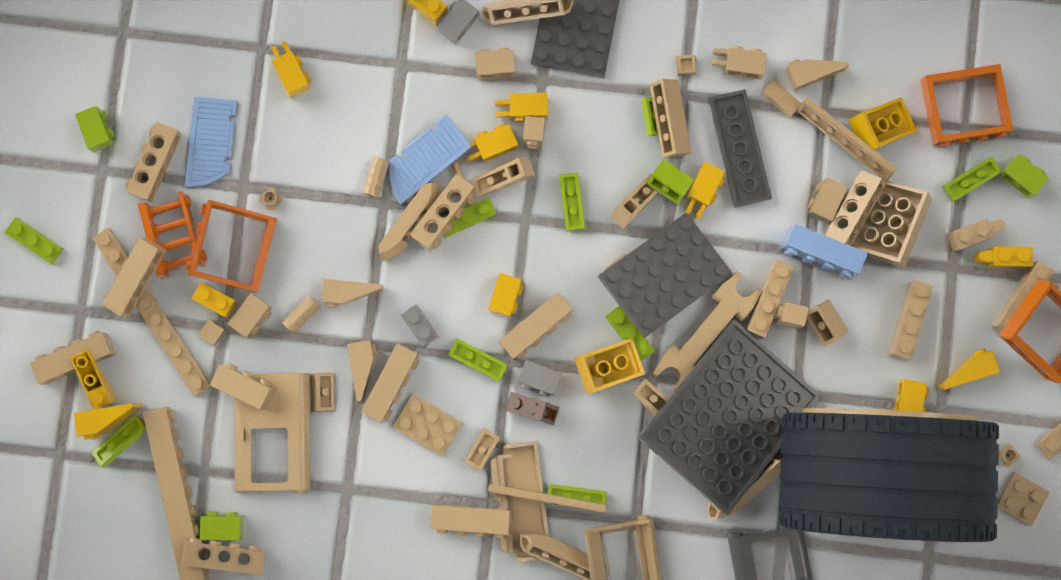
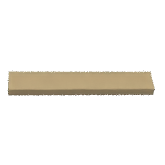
(846, 139)
(547, 497)

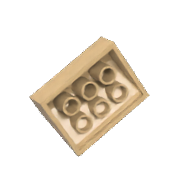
(894, 224)

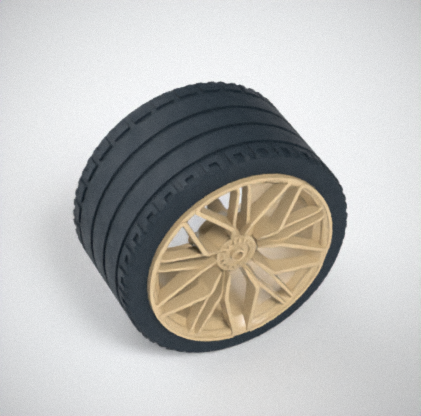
(889, 474)

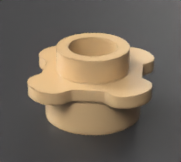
(270, 203)
(1014, 456)

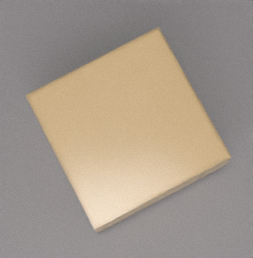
(686, 65)
(211, 332)

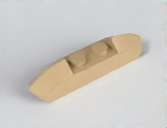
(521, 10)
(394, 242)
(762, 481)
(556, 553)

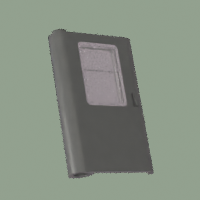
(770, 555)

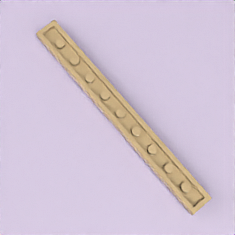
(156, 319)

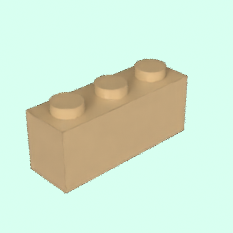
(243, 386)

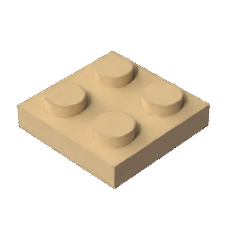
(1022, 499)

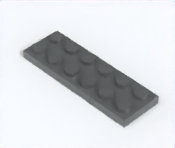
(739, 148)

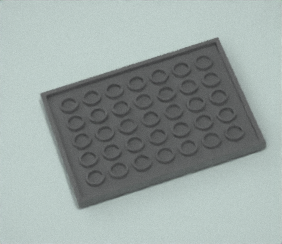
(727, 417)

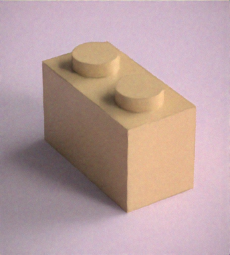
(494, 63)
(533, 133)
(827, 200)
(791, 315)
(250, 316)
(826, 323)

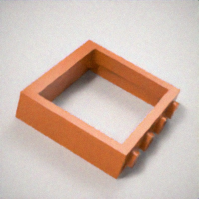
(937, 137)
(196, 246)
(1018, 320)

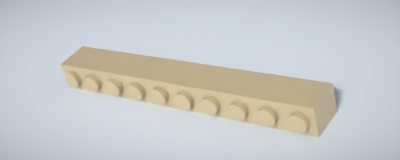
(174, 487)

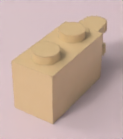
(741, 62)
(974, 234)

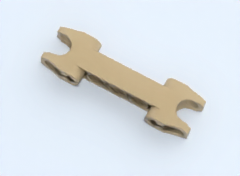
(729, 305)

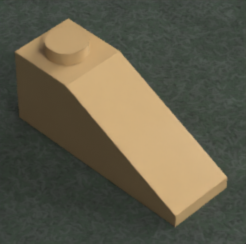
(811, 71)
(503, 176)
(633, 203)
(344, 292)
(362, 361)
(650, 396)

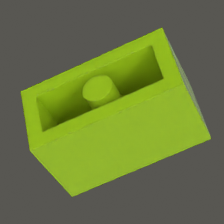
(95, 128)
(1024, 176)
(670, 181)
(221, 526)

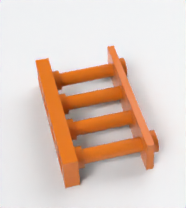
(153, 230)

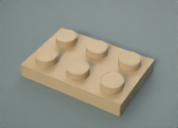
(427, 425)

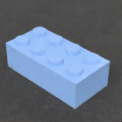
(823, 251)

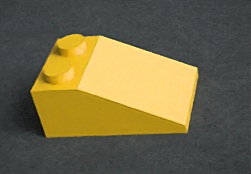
(883, 124)
(609, 366)
(96, 422)

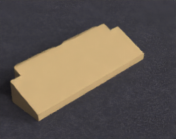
(520, 469)

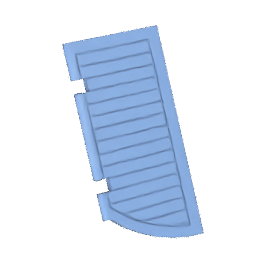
(210, 141)
(426, 158)

